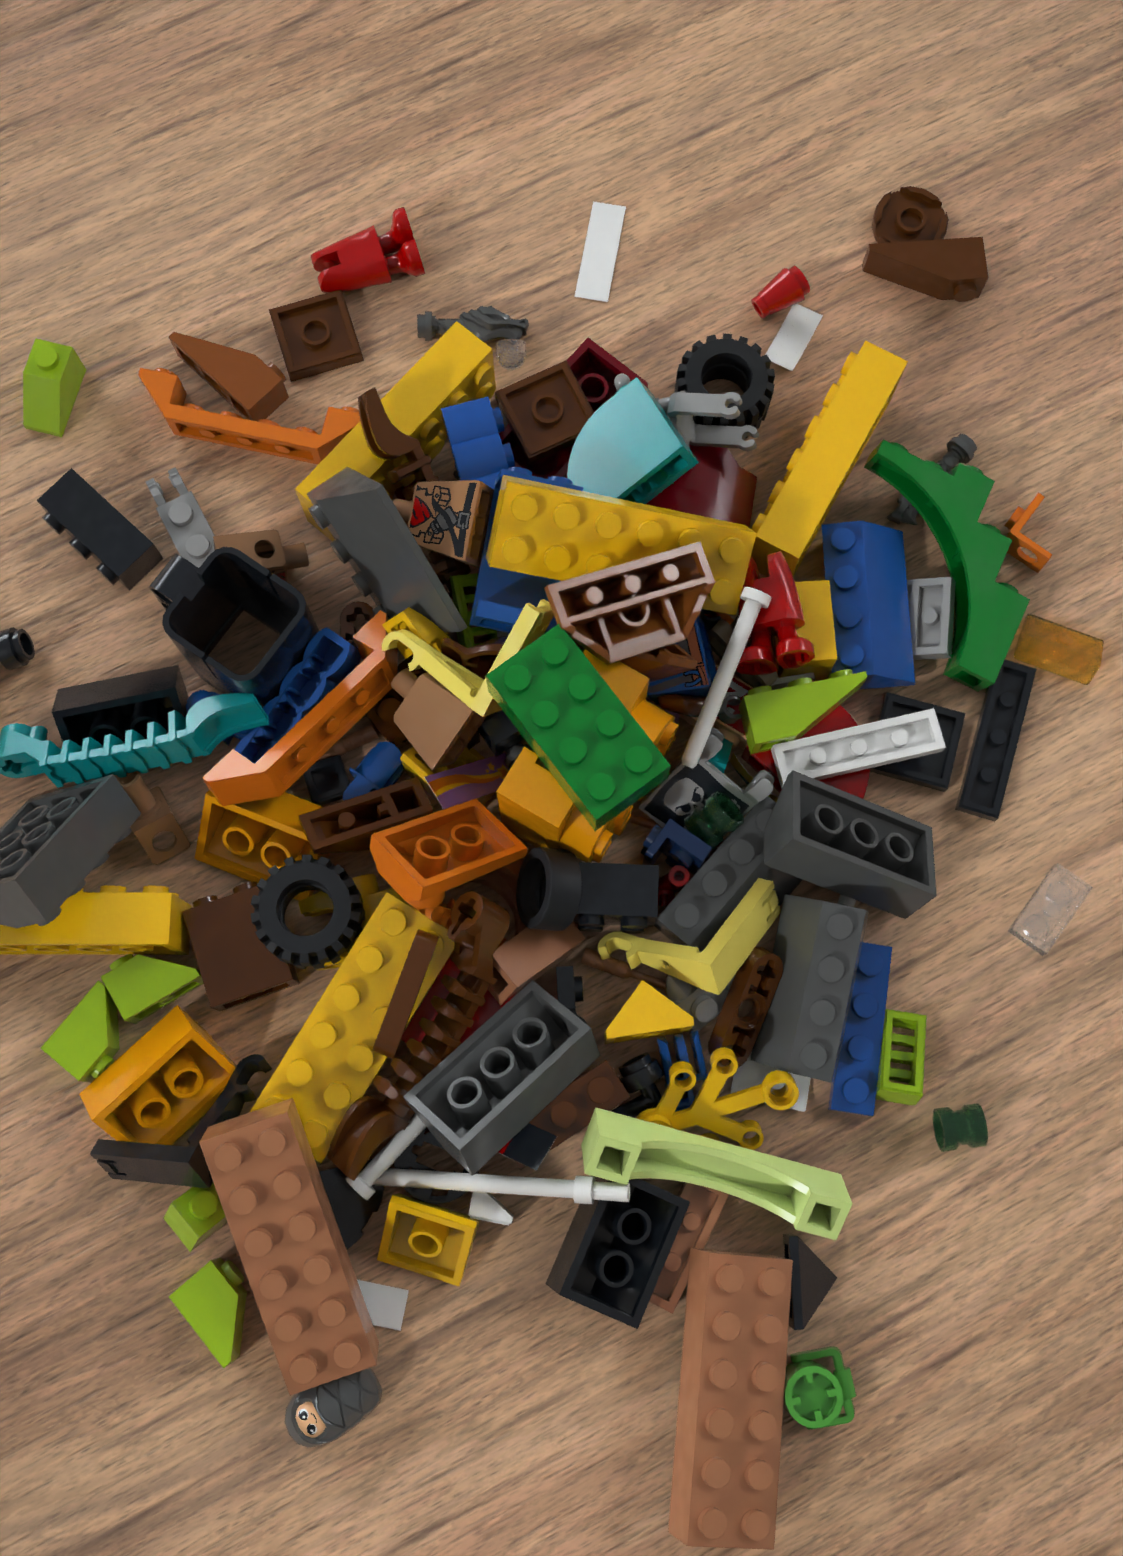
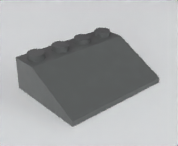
(381, 549)
(56, 844)

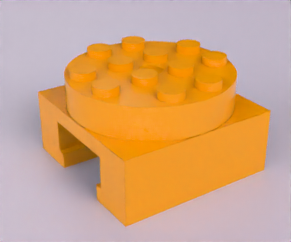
(539, 808)

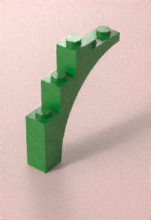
(951, 505)

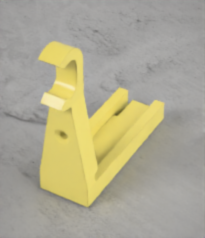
(461, 681)
(722, 956)

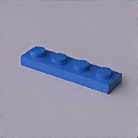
(861, 1046)

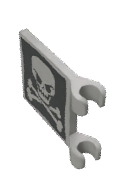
(690, 788)

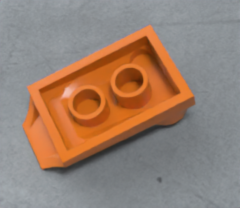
(443, 851)

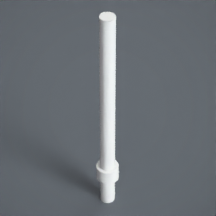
(582, 1189)

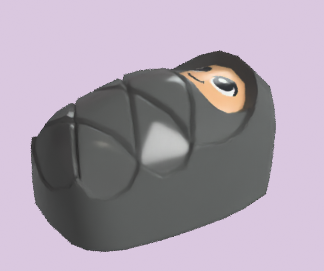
(332, 1408)

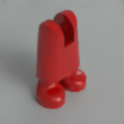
(361, 258)
(783, 614)

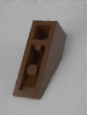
(933, 267)
(351, 822)

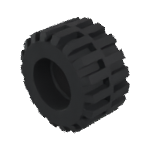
(733, 362)
(289, 882)

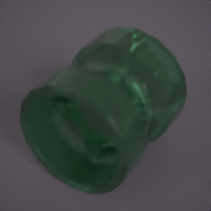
(714, 819)
(963, 1127)

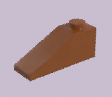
(235, 374)

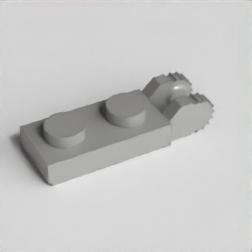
(184, 520)

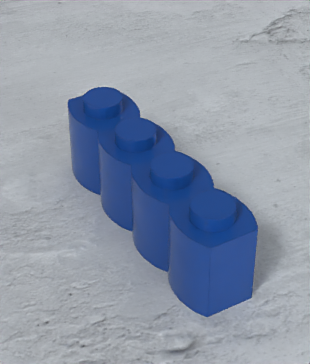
(475, 440)
(323, 667)

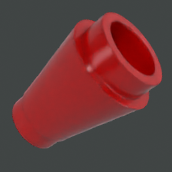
(781, 292)

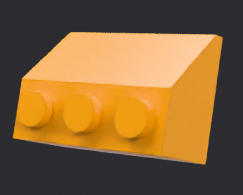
(254, 836)
(160, 1083)

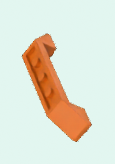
(234, 431)
(241, 781)

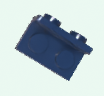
(678, 845)

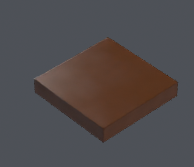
(316, 335)
(545, 411)

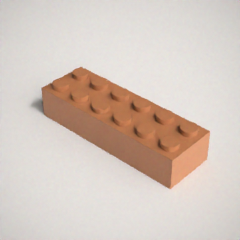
(290, 1246)
(731, 1400)

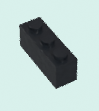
(98, 530)

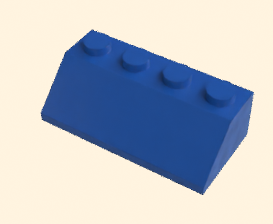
(869, 602)

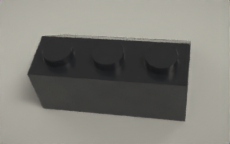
(119, 705)
(618, 1251)

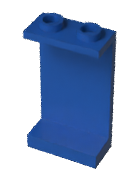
(501, 592)

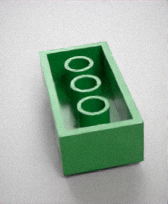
(577, 726)

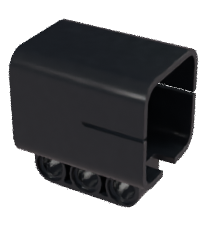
(208, 601)

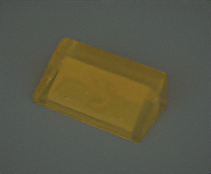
(1059, 649)

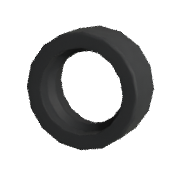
(548, 889)

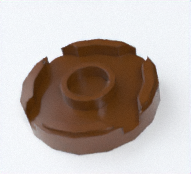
(909, 216)

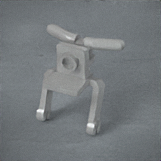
(683, 406)

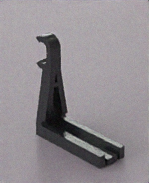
(178, 1163)

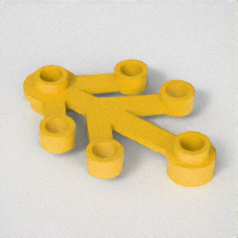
(710, 1111)

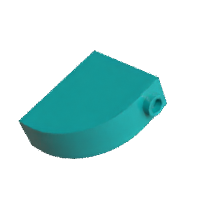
(629, 448)

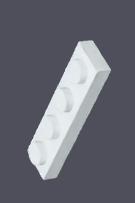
(860, 746)

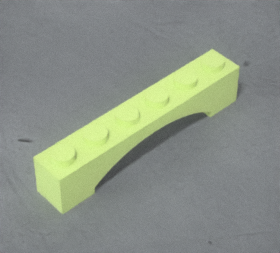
(631, 1148)

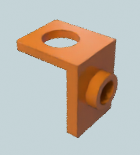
(1019, 540)

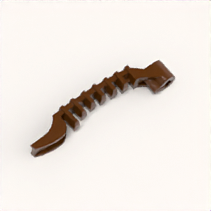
(390, 443)
(477, 932)

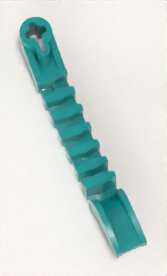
(207, 723)

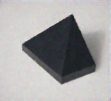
(809, 1281)

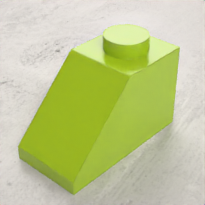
(50, 386)
(147, 984)
(87, 1036)
(215, 1307)

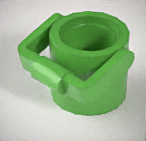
(814, 1393)

